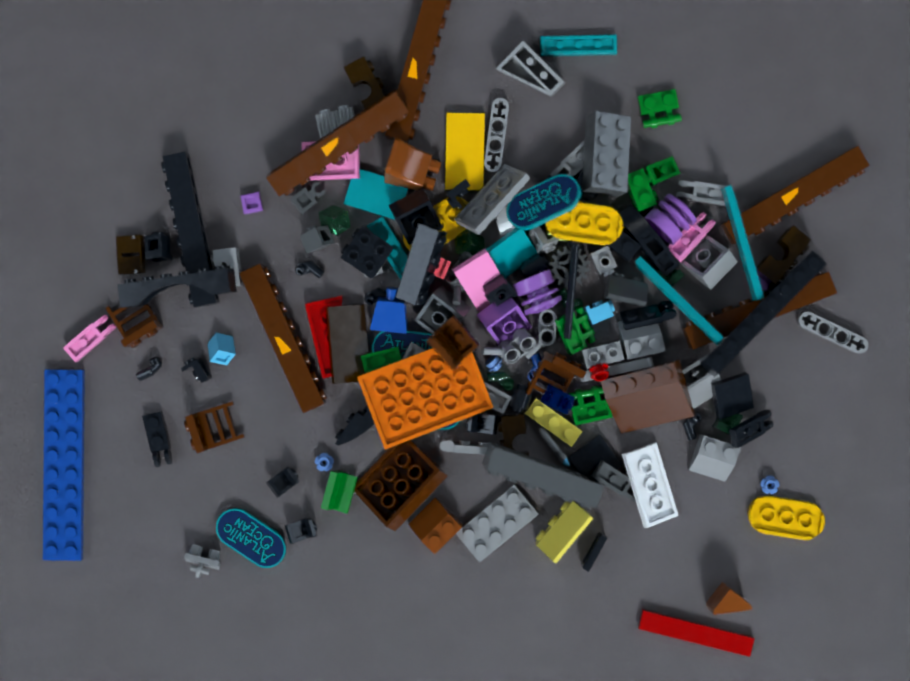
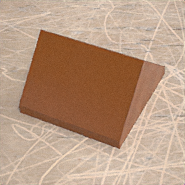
(727, 601)

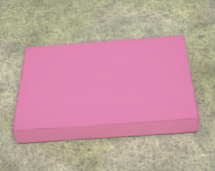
(345, 169)
(474, 275)

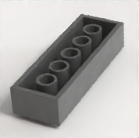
(542, 474)

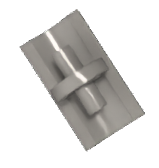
(211, 561)

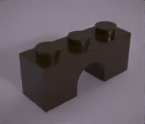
(361, 73)
(793, 243)
(511, 427)

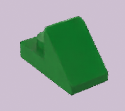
(662, 170)

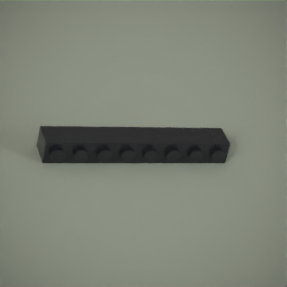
(188, 222)
(763, 314)

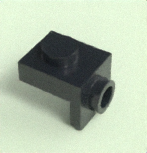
(483, 423)
(283, 481)
(301, 530)

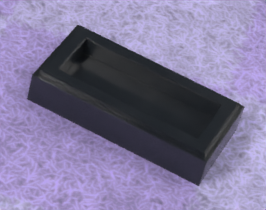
(594, 551)

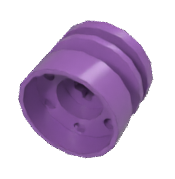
(673, 215)
(537, 292)

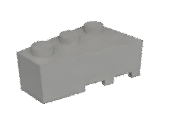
(530, 70)

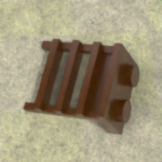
(144, 329)
(452, 342)
(557, 365)
(201, 431)

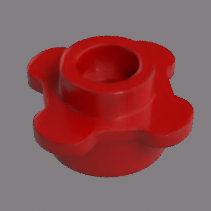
(599, 372)

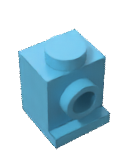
(600, 311)

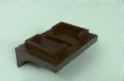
(131, 264)

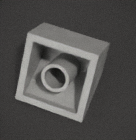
(709, 262)
(641, 340)
(713, 458)

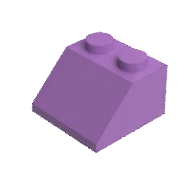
(503, 320)

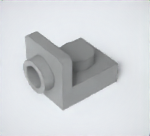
(540, 242)

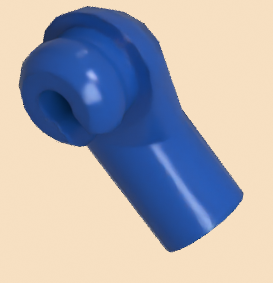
(535, 360)

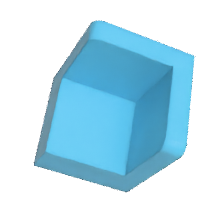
(221, 349)

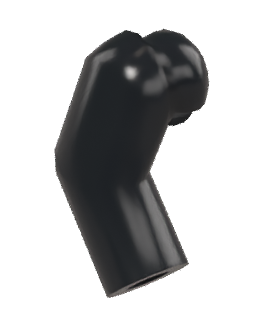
(309, 267)
(372, 296)
(150, 371)

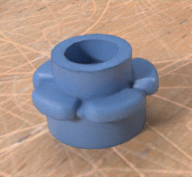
(494, 363)
(324, 457)
(764, 484)

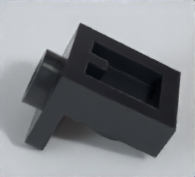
(460, 190)
(200, 371)

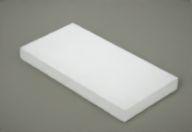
(650, 485)

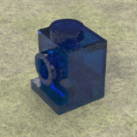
(558, 399)

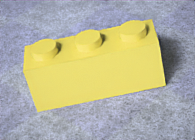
(563, 530)

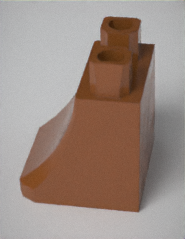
(410, 166)

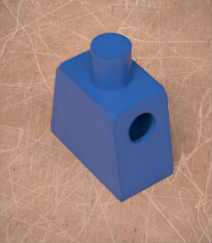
(390, 313)

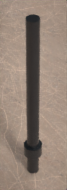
(571, 289)

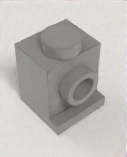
(597, 257)

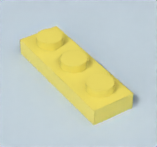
(553, 422)

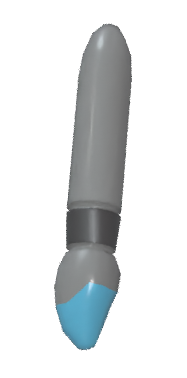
(554, 447)

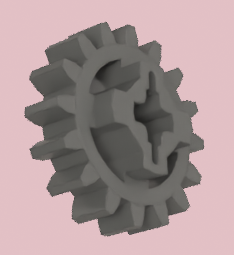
(557, 265)

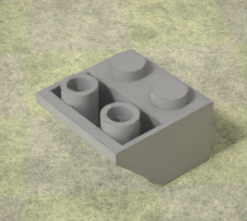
(699, 382)

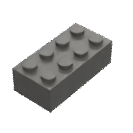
(606, 154)

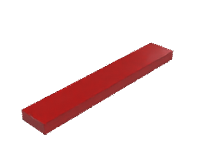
(696, 633)

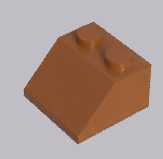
(435, 525)

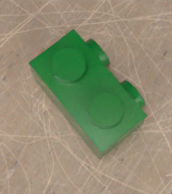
(640, 191)

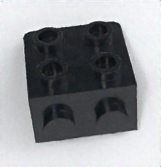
(366, 252)

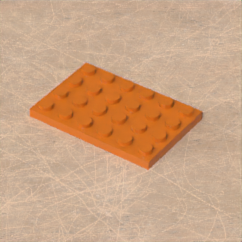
(422, 395)

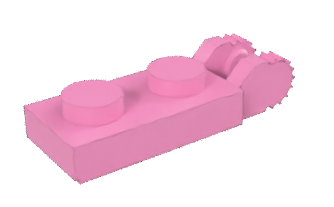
(691, 238)
(88, 339)

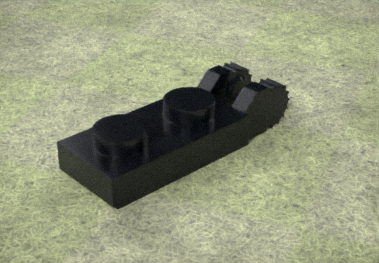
(648, 315)
(750, 429)
(157, 437)

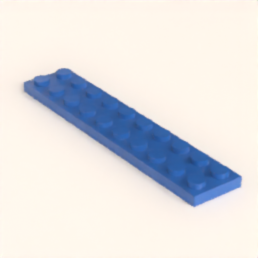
(63, 465)

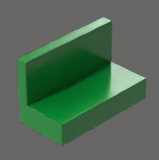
(339, 491)

